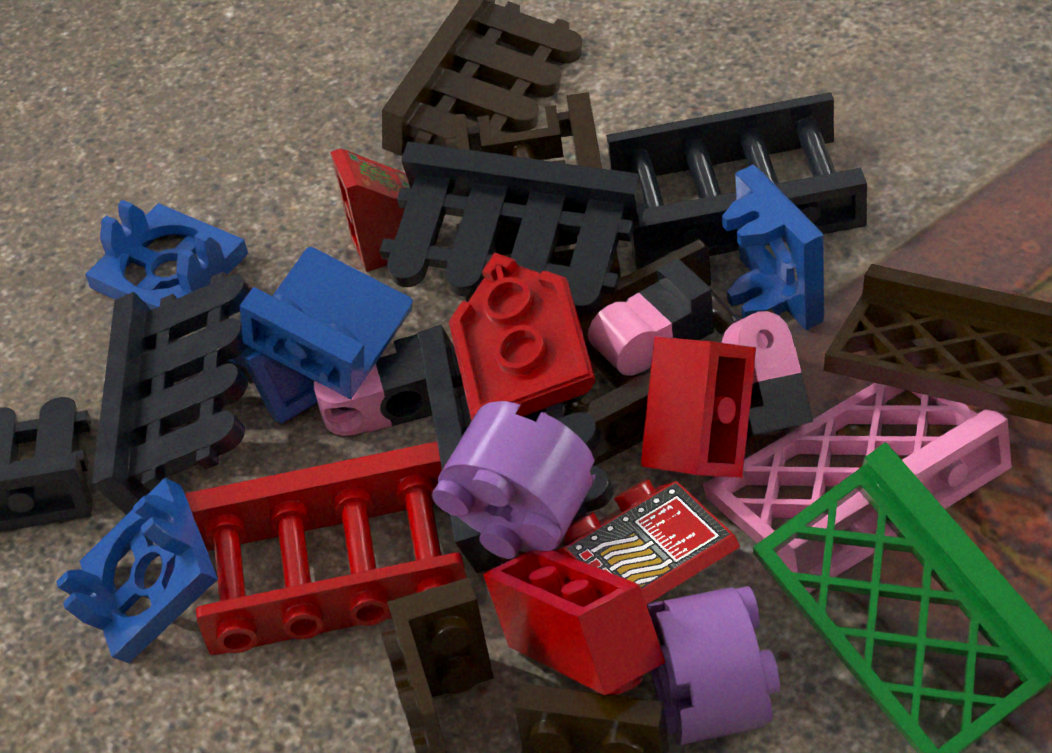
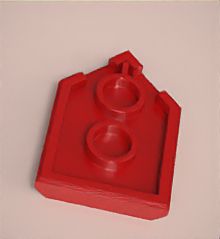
(520, 340)

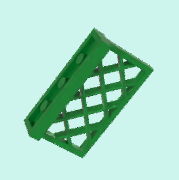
(954, 563)

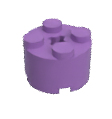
(516, 479)
(713, 666)

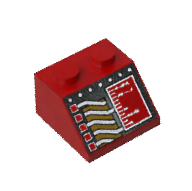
(652, 538)

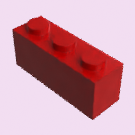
(576, 619)

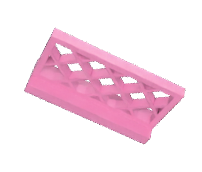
(945, 465)

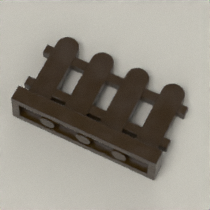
(460, 46)

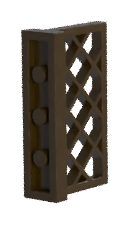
(948, 323)

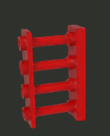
(310, 500)

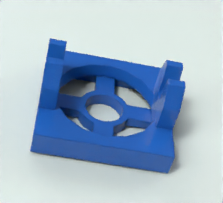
(762, 218)
(128, 243)
(184, 577)

